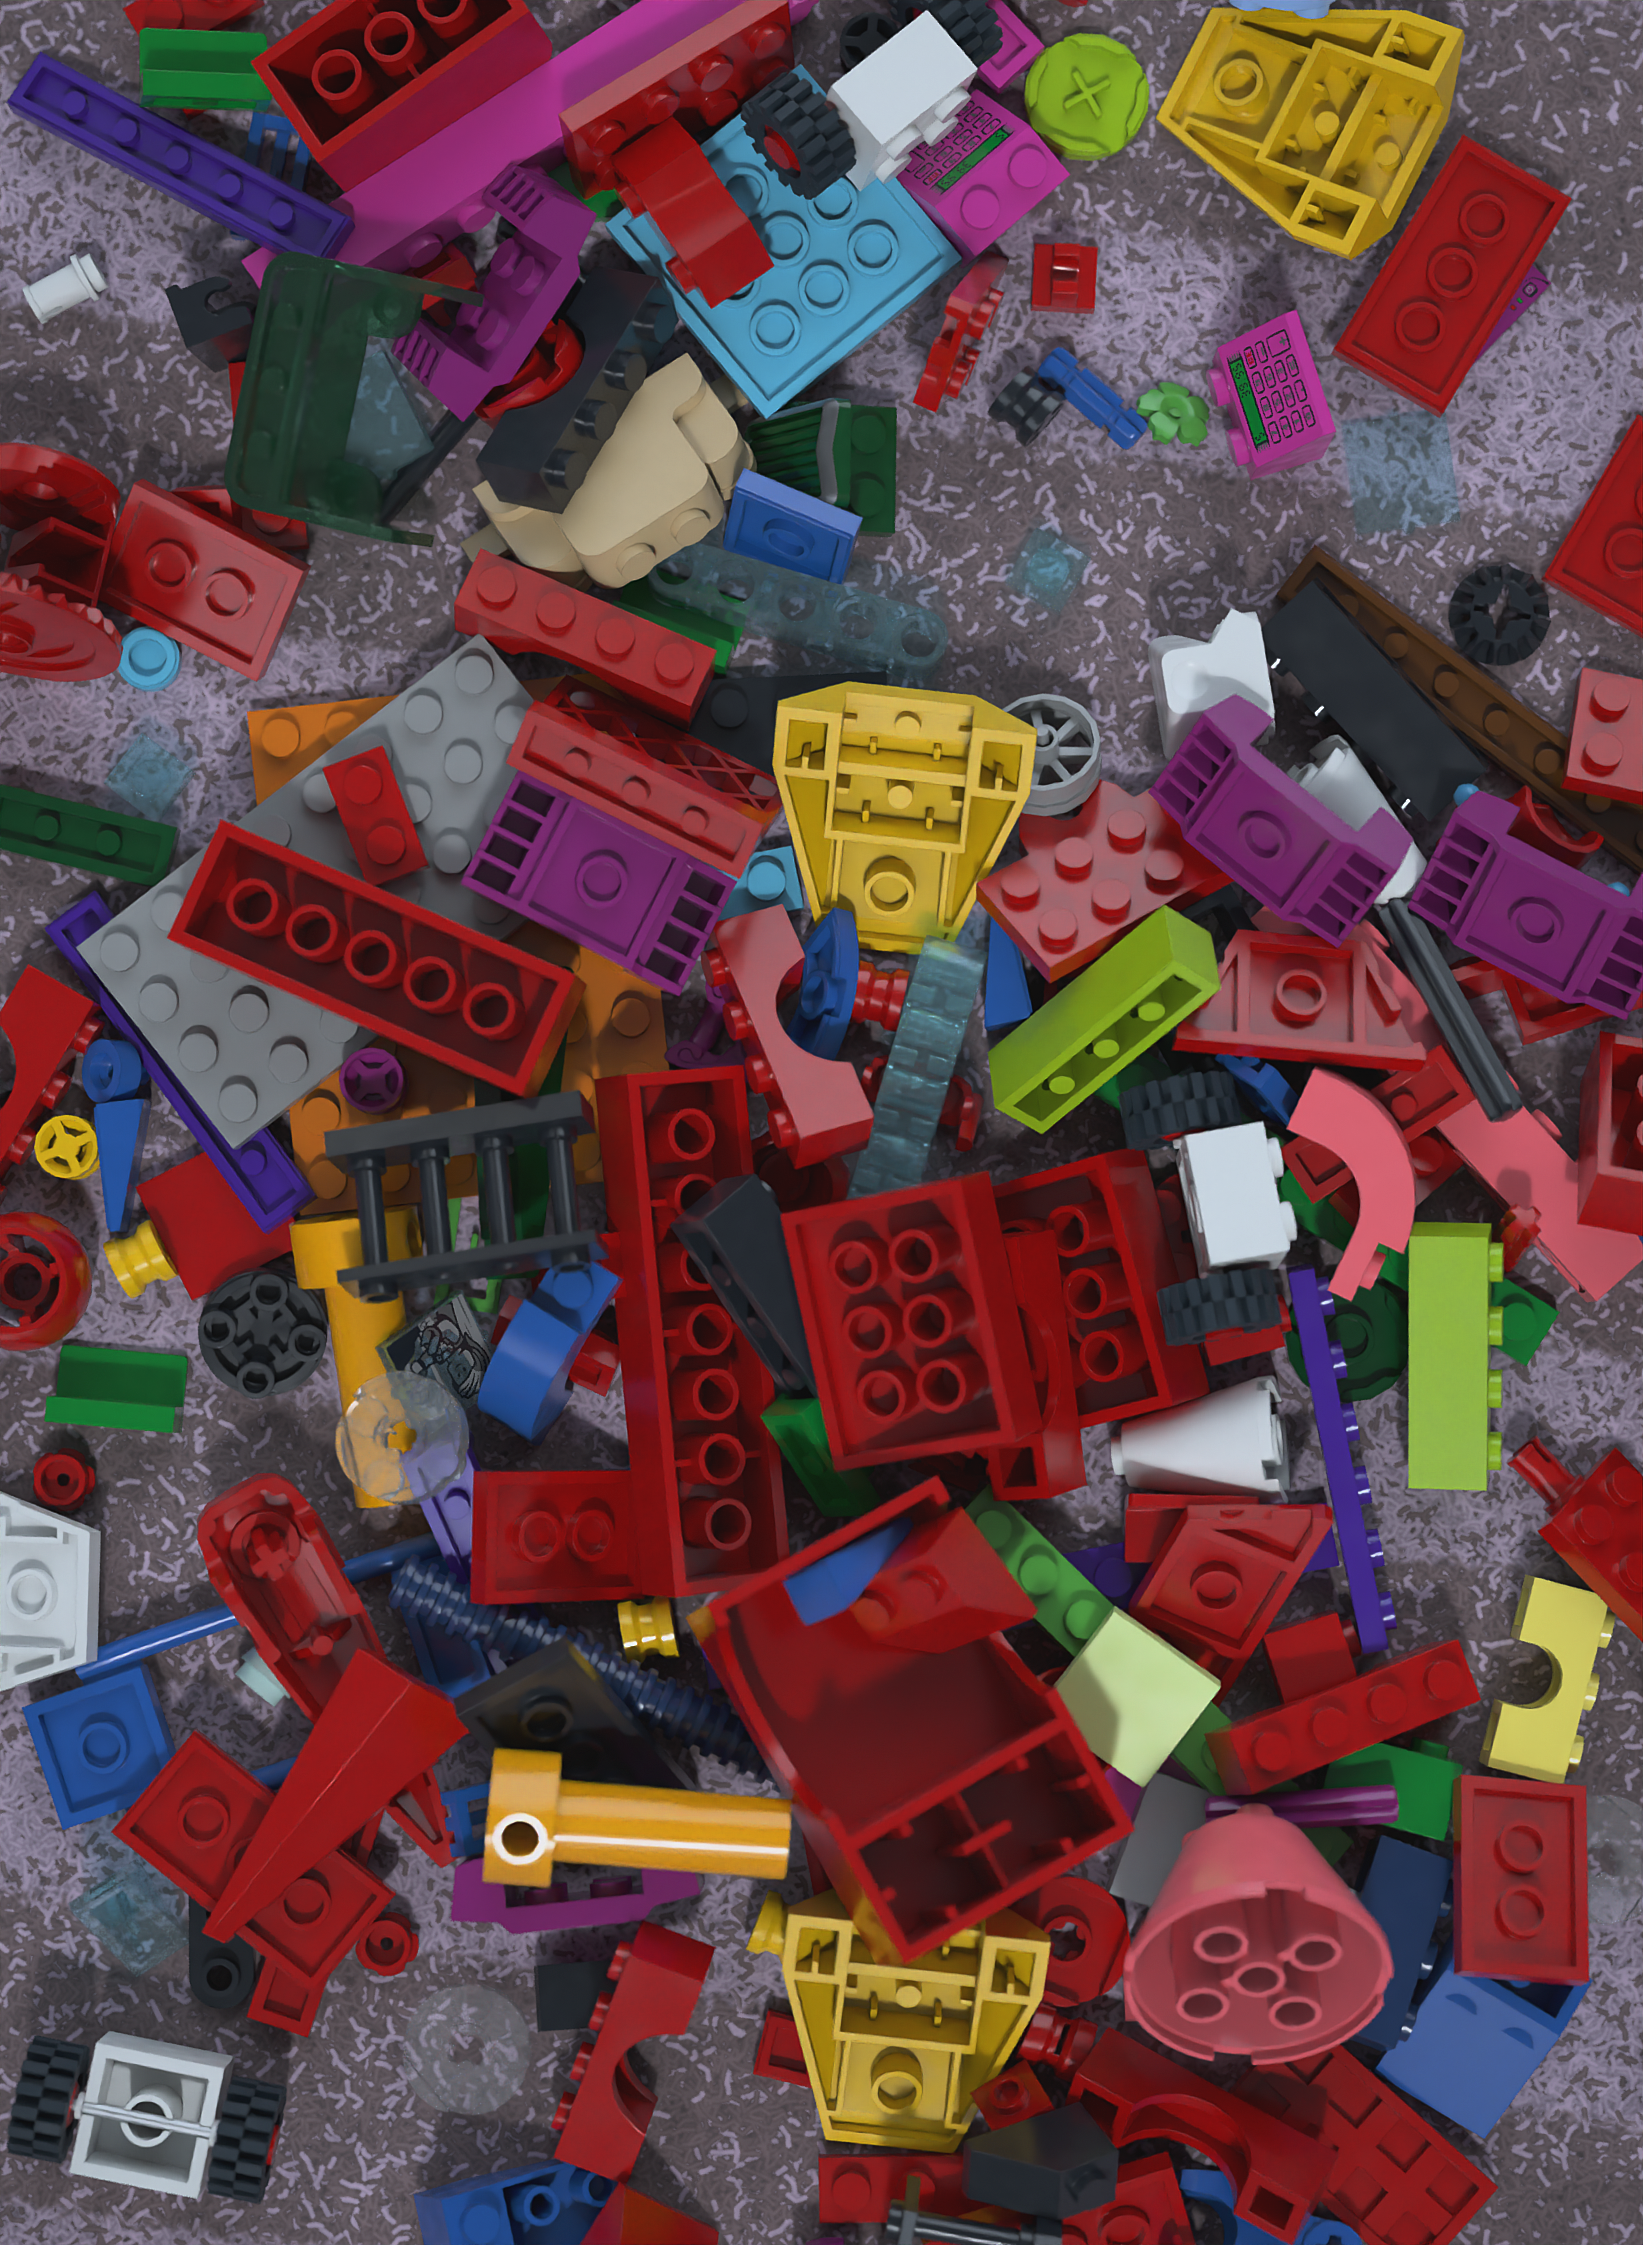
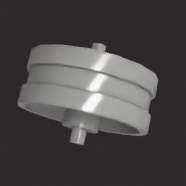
(1051, 754)

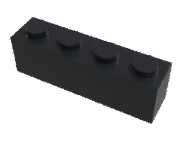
(1372, 700)
(744, 1256)

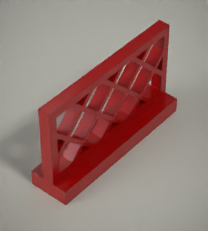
(629, 783)

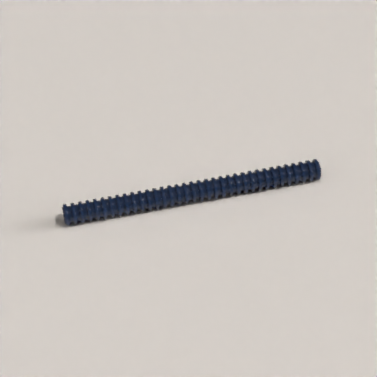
(519, 1636)

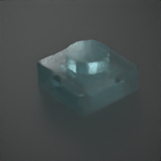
(1047, 571)
(149, 778)

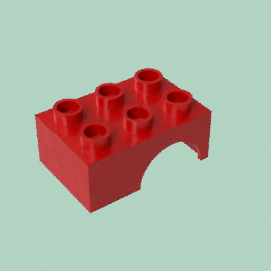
(910, 1770)

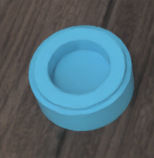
(149, 659)

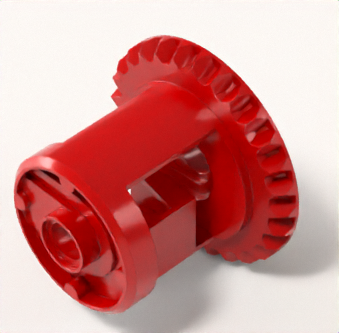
(55, 565)

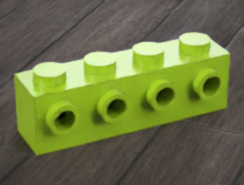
(1103, 1019)
(1452, 1355)

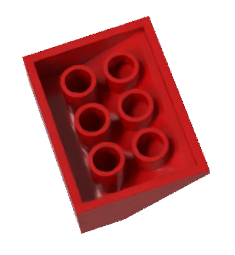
(1110, 1268)
(912, 1322)

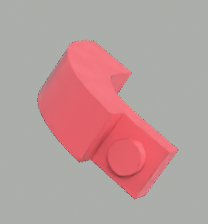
(1370, 1142)

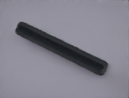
(1450, 1011)

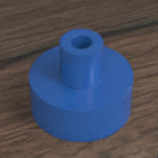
(112, 1071)

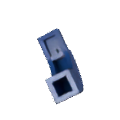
(532, 1362)

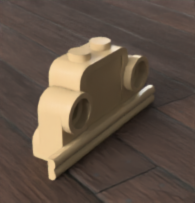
(645, 493)

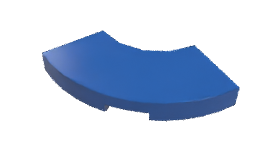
(827, 986)

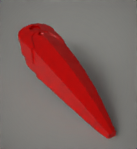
(303, 1614)

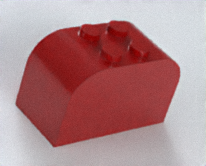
(391, 73)

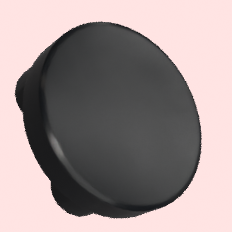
(262, 1332)

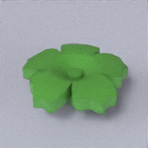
(1174, 414)

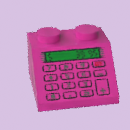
(981, 176)
(1271, 398)

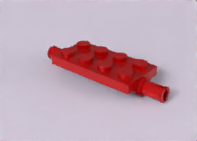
(1593, 1523)

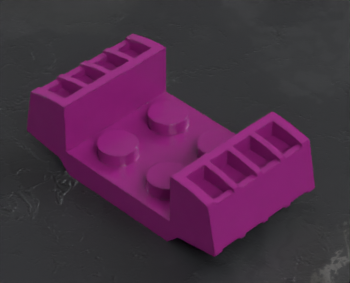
(520, 294)
(1271, 829)
(598, 882)
(1532, 911)
(553, 1908)

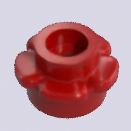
(46, 1482)
(393, 1960)

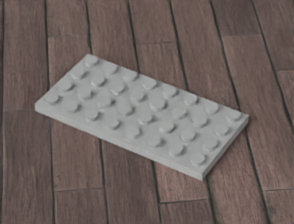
(251, 1047)

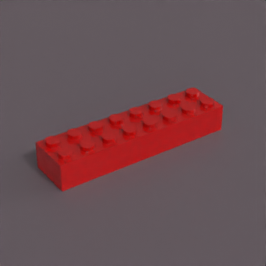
(690, 1379)

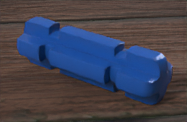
(1093, 398)

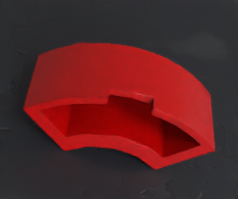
(690, 213)

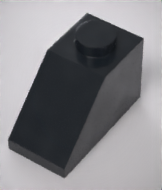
(1043, 2165)

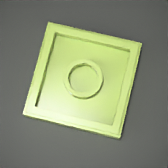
(1133, 1695)

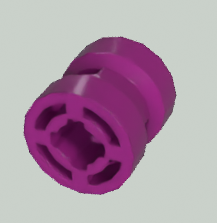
(366, 1075)

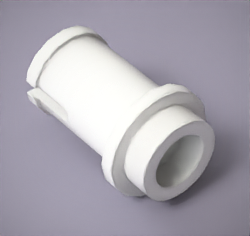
(66, 288)

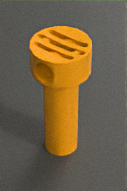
(356, 1328)
(551, 1819)

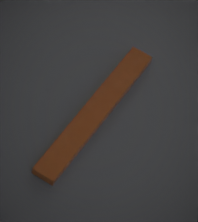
(1482, 710)

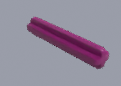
(1317, 1807)

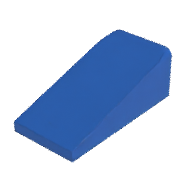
(1007, 986)
(121, 1142)
(841, 1575)

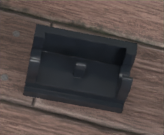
(209, 333)

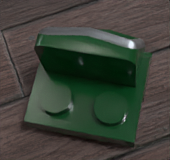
(834, 455)

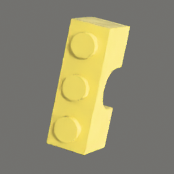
(1541, 1735)

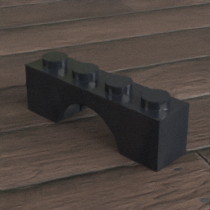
(547, 448)

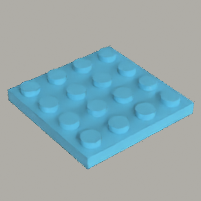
(836, 277)

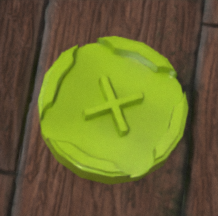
(1086, 97)

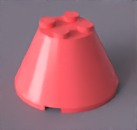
(1255, 1947)

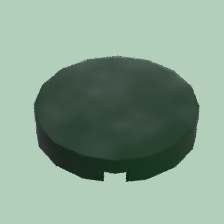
(1386, 1340)

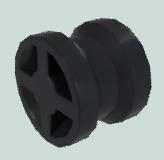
(864, 34)
(1026, 406)

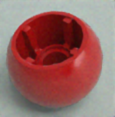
(63, 1282)

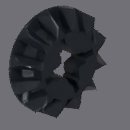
(1475, 631)

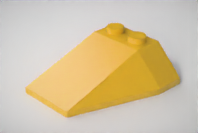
(1317, 114)
(899, 803)
(907, 2043)

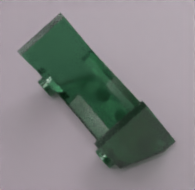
(305, 386)

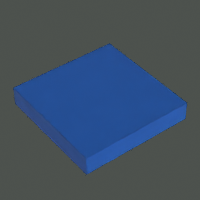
(790, 529)

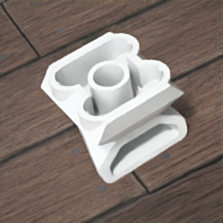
(1198, 675)

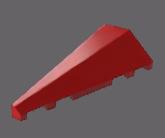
(361, 1753)

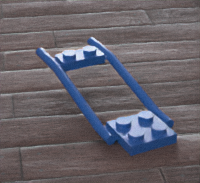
(112, 1735)

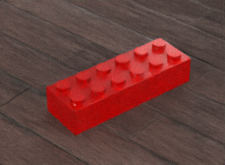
(377, 960)

